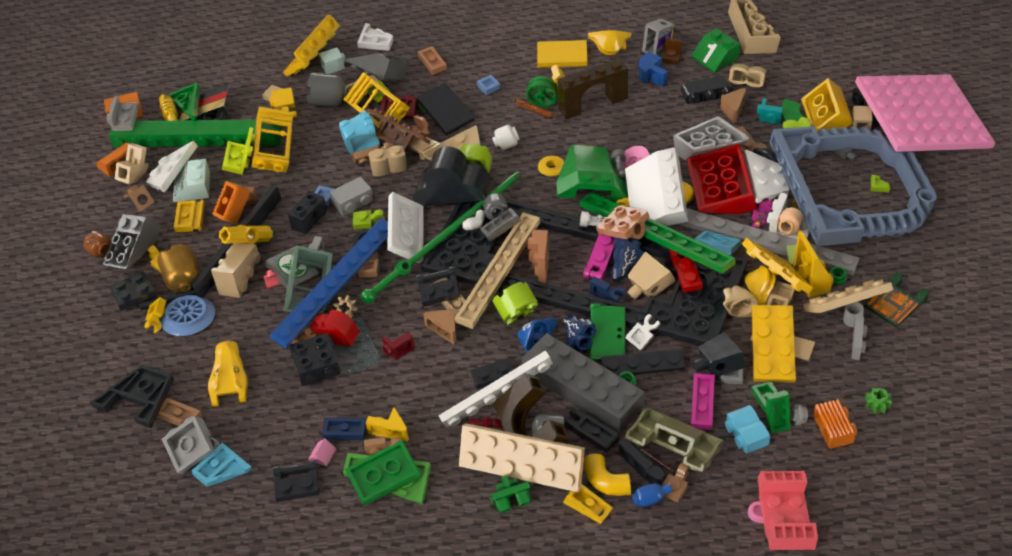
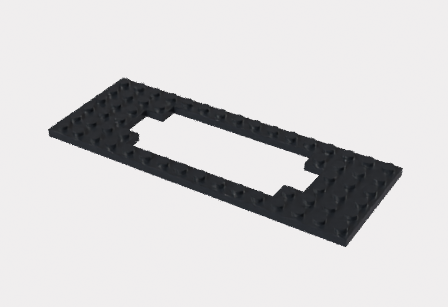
(685, 316)

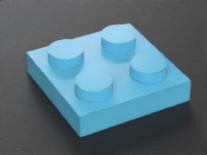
(720, 242)

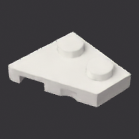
(374, 39)

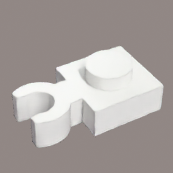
(641, 335)

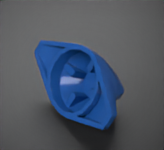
(534, 331)

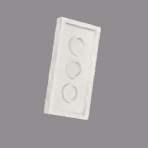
(404, 226)

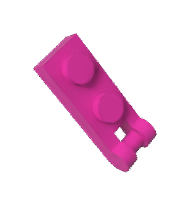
(600, 257)

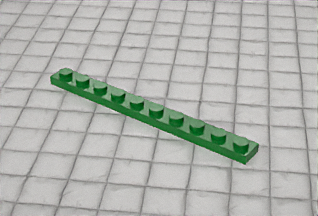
(666, 236)

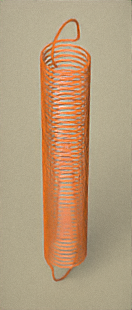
(548, 112)

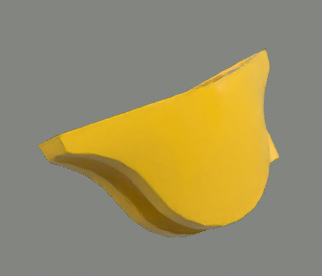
(610, 41)
(761, 283)

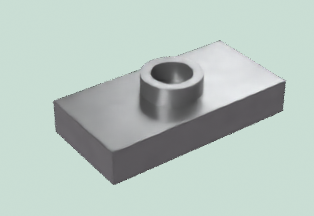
(500, 224)

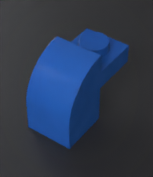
(651, 69)

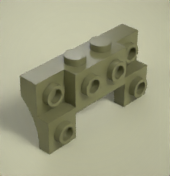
(677, 436)

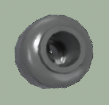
(495, 205)

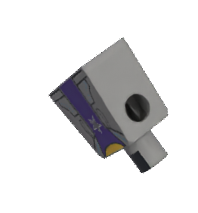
(656, 34)

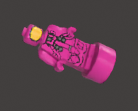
(760, 217)

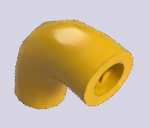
(603, 480)

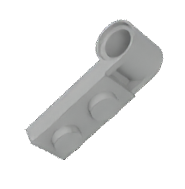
(854, 318)

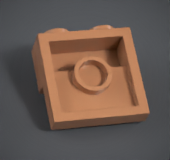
(539, 253)

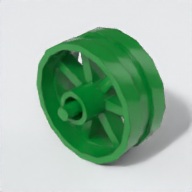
(541, 84)

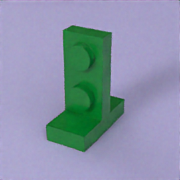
(775, 405)

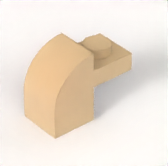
(134, 166)

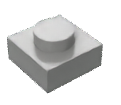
(317, 244)

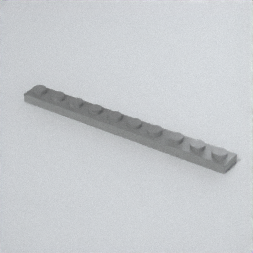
(771, 241)

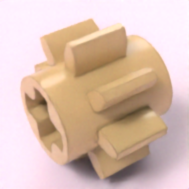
(350, 303)

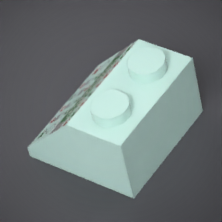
(192, 181)

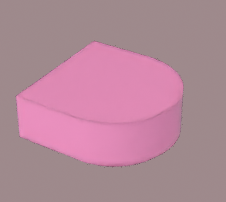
(755, 512)

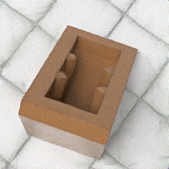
(733, 103)
(442, 323)

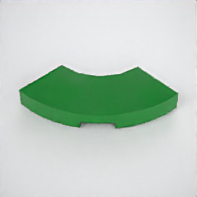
(791, 110)

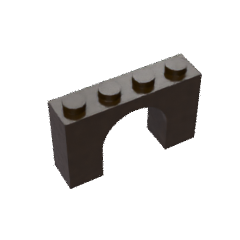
(573, 86)
(515, 405)

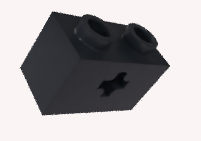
(307, 212)

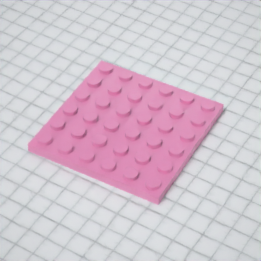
(924, 113)

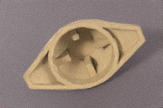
(739, 301)

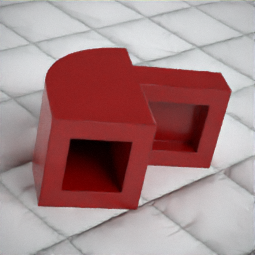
(338, 326)

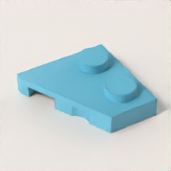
(220, 466)

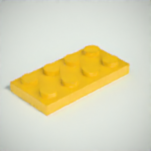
(773, 343)

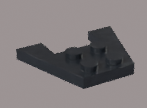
(143, 387)

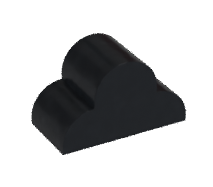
(451, 179)

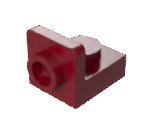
(399, 347)

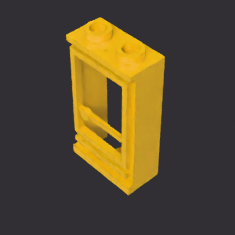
(360, 88)
(269, 161)

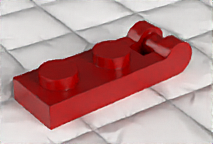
(686, 272)

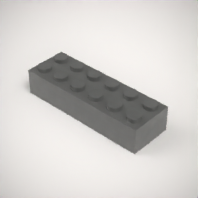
(587, 384)

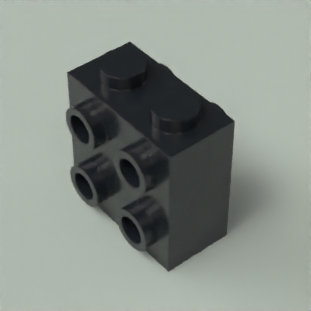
(314, 359)

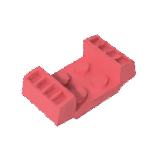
(786, 510)

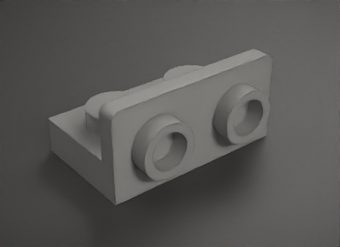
(122, 115)

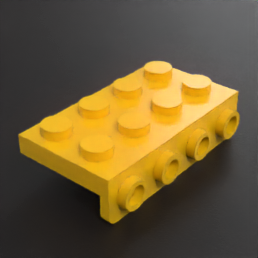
(312, 44)

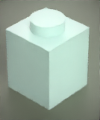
(332, 60)

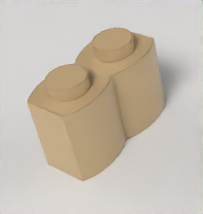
(743, 74)
(387, 160)

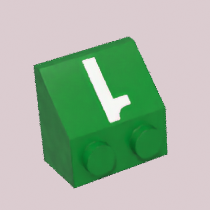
(716, 50)

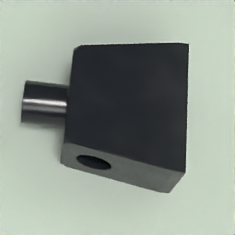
(719, 356)

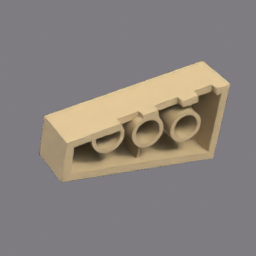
(751, 28)

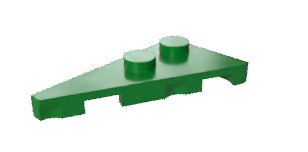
(188, 99)

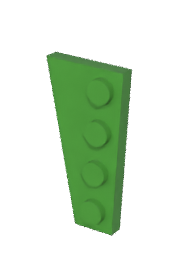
(412, 491)

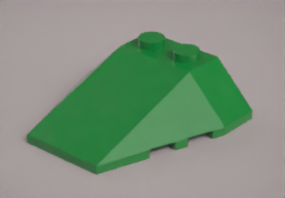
(590, 169)

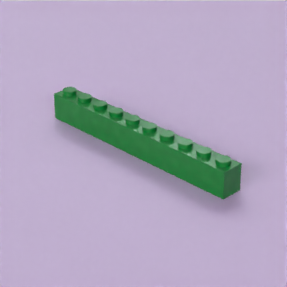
(200, 131)

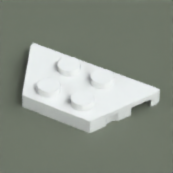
(170, 167)
(764, 176)

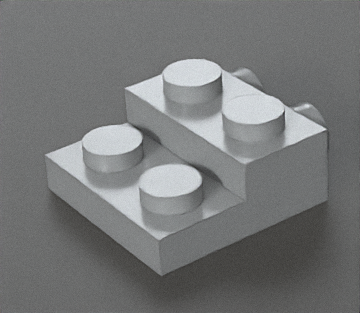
(188, 444)

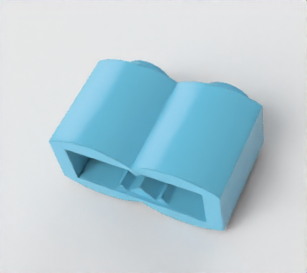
(748, 429)

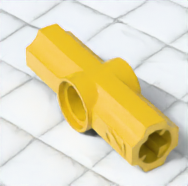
(245, 234)

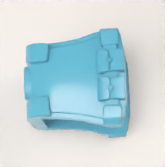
(359, 133)

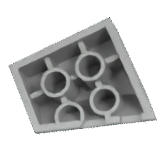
(707, 137)

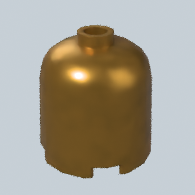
(179, 267)

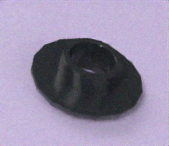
(764, 152)

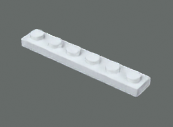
(491, 392)

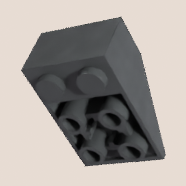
(382, 65)
(131, 241)

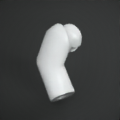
(474, 222)

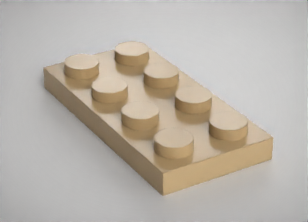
(850, 295)

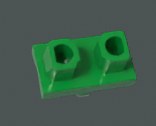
(519, 491)

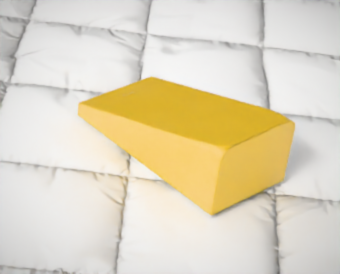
(588, 504)

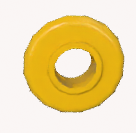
(544, 164)

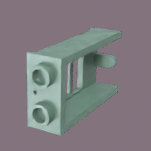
(308, 257)

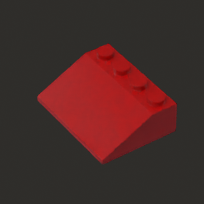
(721, 181)

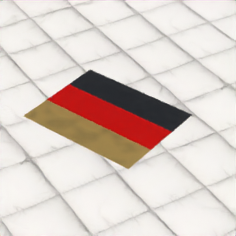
(210, 100)

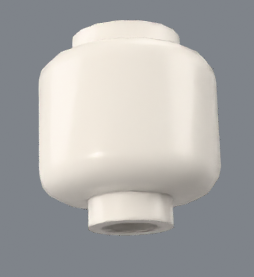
(505, 137)

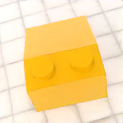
(811, 267)

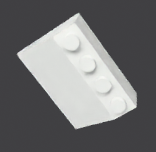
(658, 187)

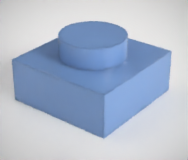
(488, 84)
(324, 191)

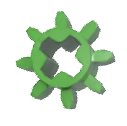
(878, 400)

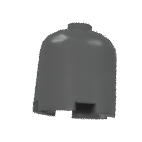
(326, 90)

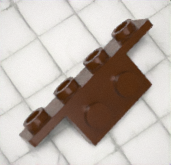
(396, 133)

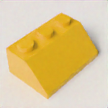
(827, 107)

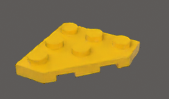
(778, 266)

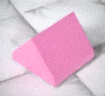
(323, 452)

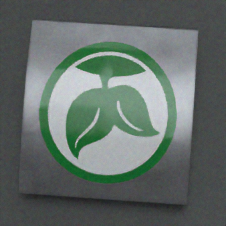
(281, 265)

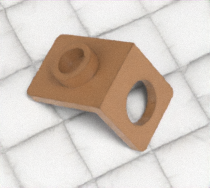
(134, 192)

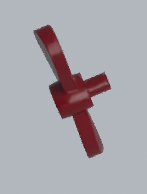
(487, 422)

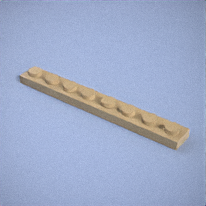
(497, 271)

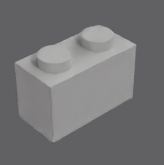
(351, 196)

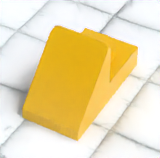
(389, 428)

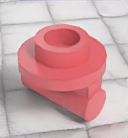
(271, 279)

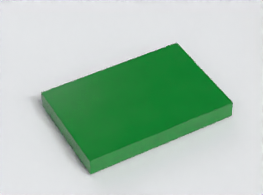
(383, 472)

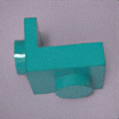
(769, 113)

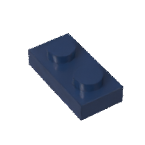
(344, 429)

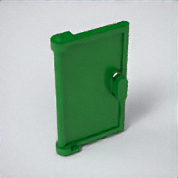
(607, 339)

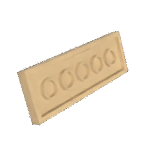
(522, 457)

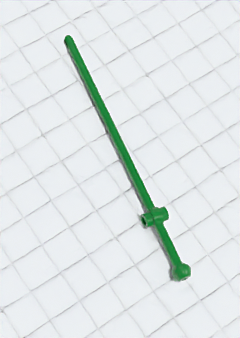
(403, 267)

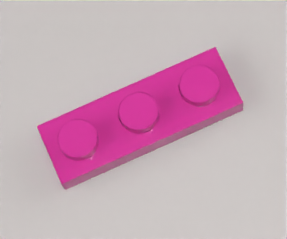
(702, 401)

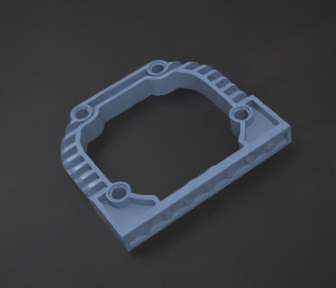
(844, 227)

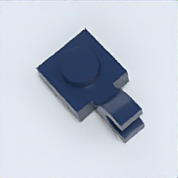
(603, 290)

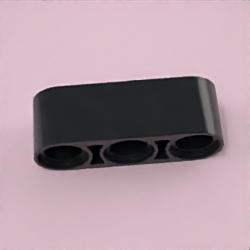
(706, 89)

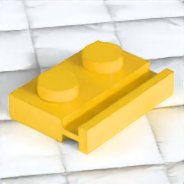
(189, 216)

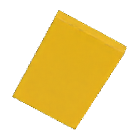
(562, 53)

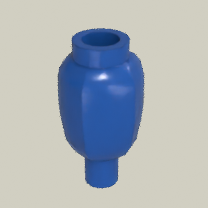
(650, 494)

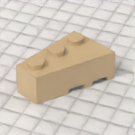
(236, 269)

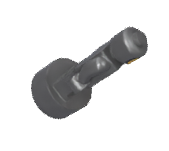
(618, 158)

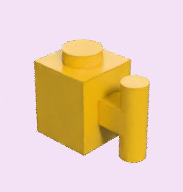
(283, 100)

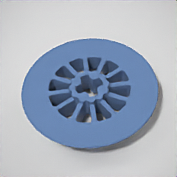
(187, 319)

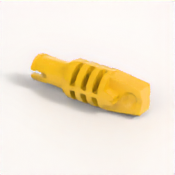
(168, 108)

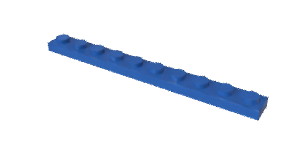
(330, 285)

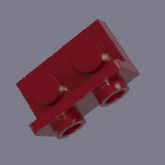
(409, 100)

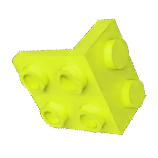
(236, 155)

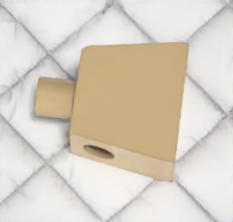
(649, 277)

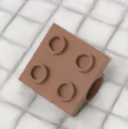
(624, 223)

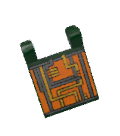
(896, 304)

